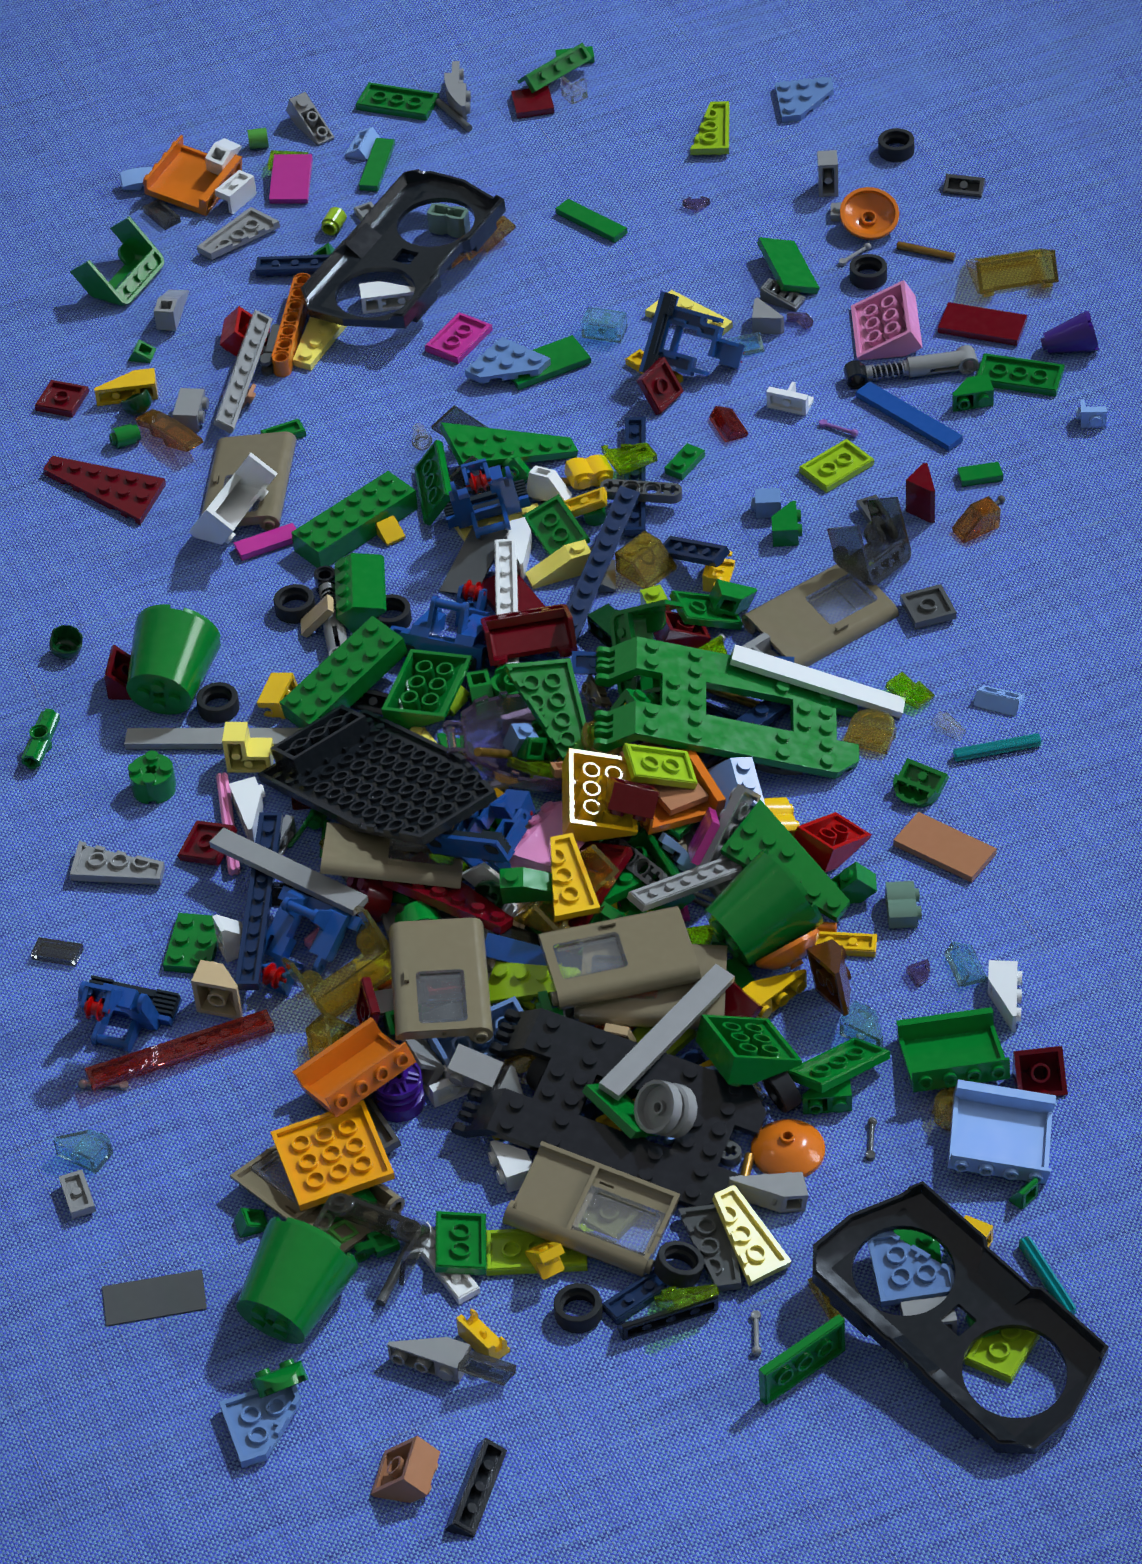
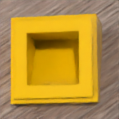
(389, 531)

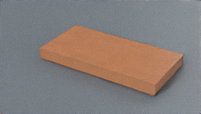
(676, 798)
(945, 847)

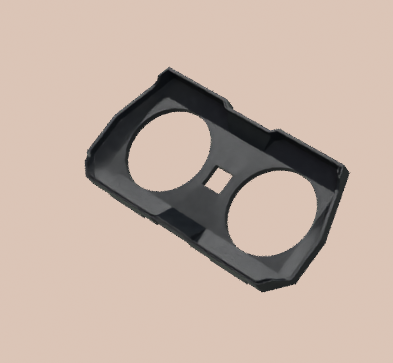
(377, 245)
(985, 1291)

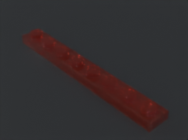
(179, 1050)

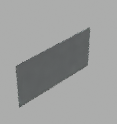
(472, 560)
(154, 1297)

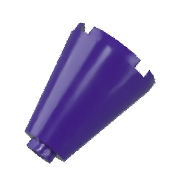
(1071, 336)

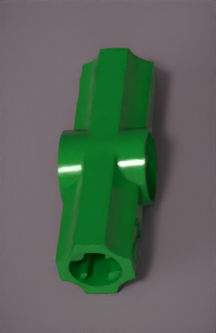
(40, 738)

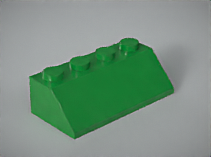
(359, 589)

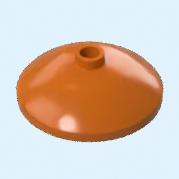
(871, 205)
(790, 954)
(788, 1147)

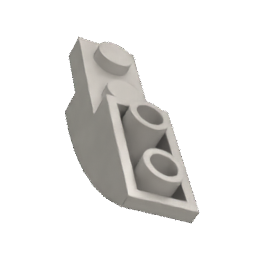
(456, 90)

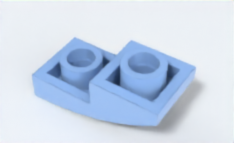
(133, 178)
(681, 856)

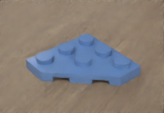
(801, 96)
(506, 361)
(906, 1271)
(258, 1423)

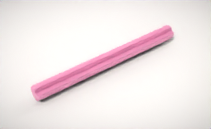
(227, 815)

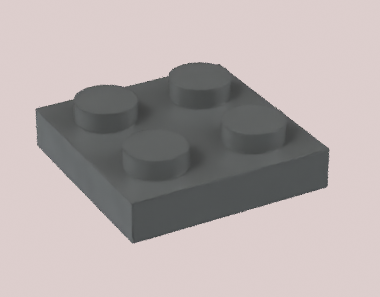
(928, 606)

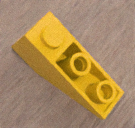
(776, 990)

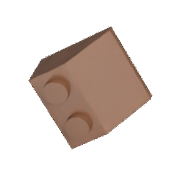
(406, 1471)

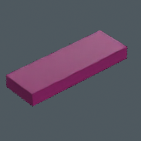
(265, 542)

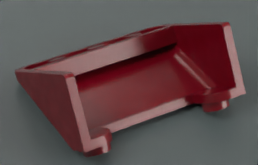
(529, 633)

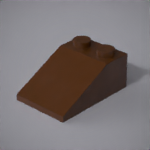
(831, 974)

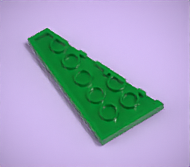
(500, 444)
(553, 699)
(764, 830)

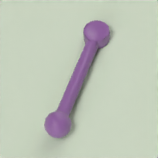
(823, 423)

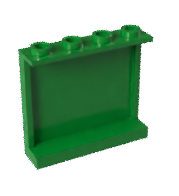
(951, 1049)

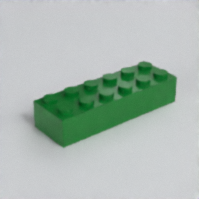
(353, 520)
(345, 673)

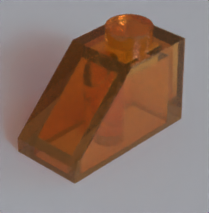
(977, 520)

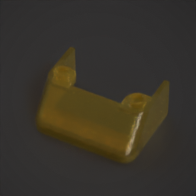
(342, 987)

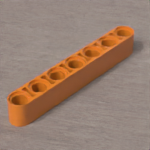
(290, 328)

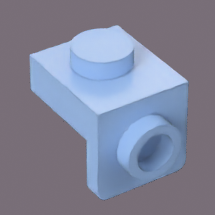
(1091, 416)

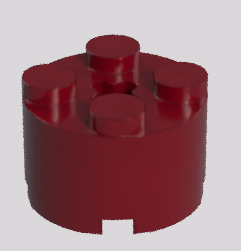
(378, 896)

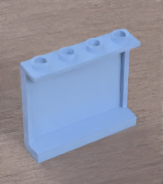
(1000, 1131)

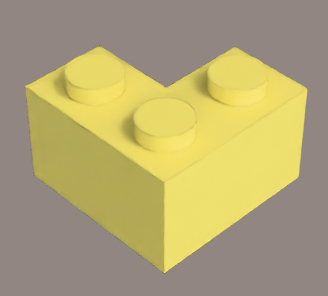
(245, 753)

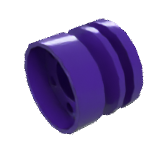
(402, 1096)

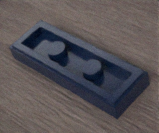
(633, 1297)

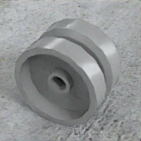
(665, 1108)

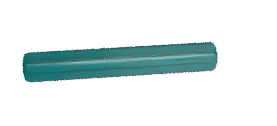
(996, 747)
(1045, 1273)

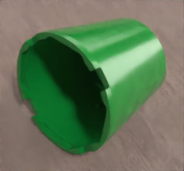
(170, 658)
(761, 910)
(293, 1279)

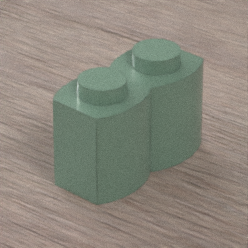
(448, 220)
(901, 904)

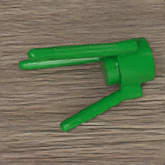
(314, 821)

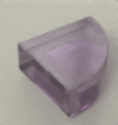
(697, 204)
(919, 972)

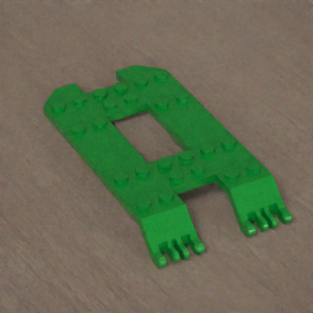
(682, 715)

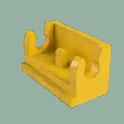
(722, 572)
(274, 691)
(480, 1336)

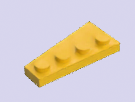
(571, 885)

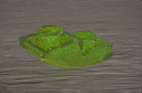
(915, 693)

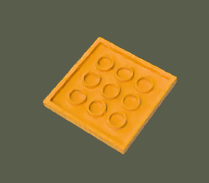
(332, 1155)

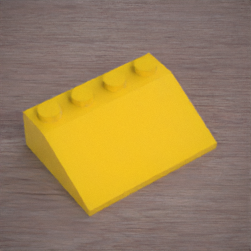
(585, 794)

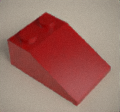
(831, 840)

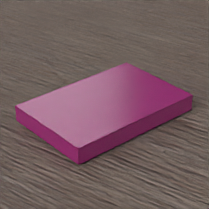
(290, 178)
(458, 338)
(703, 836)

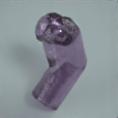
(801, 318)

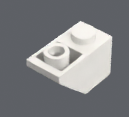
(220, 155)
(546, 484)
(511, 1164)

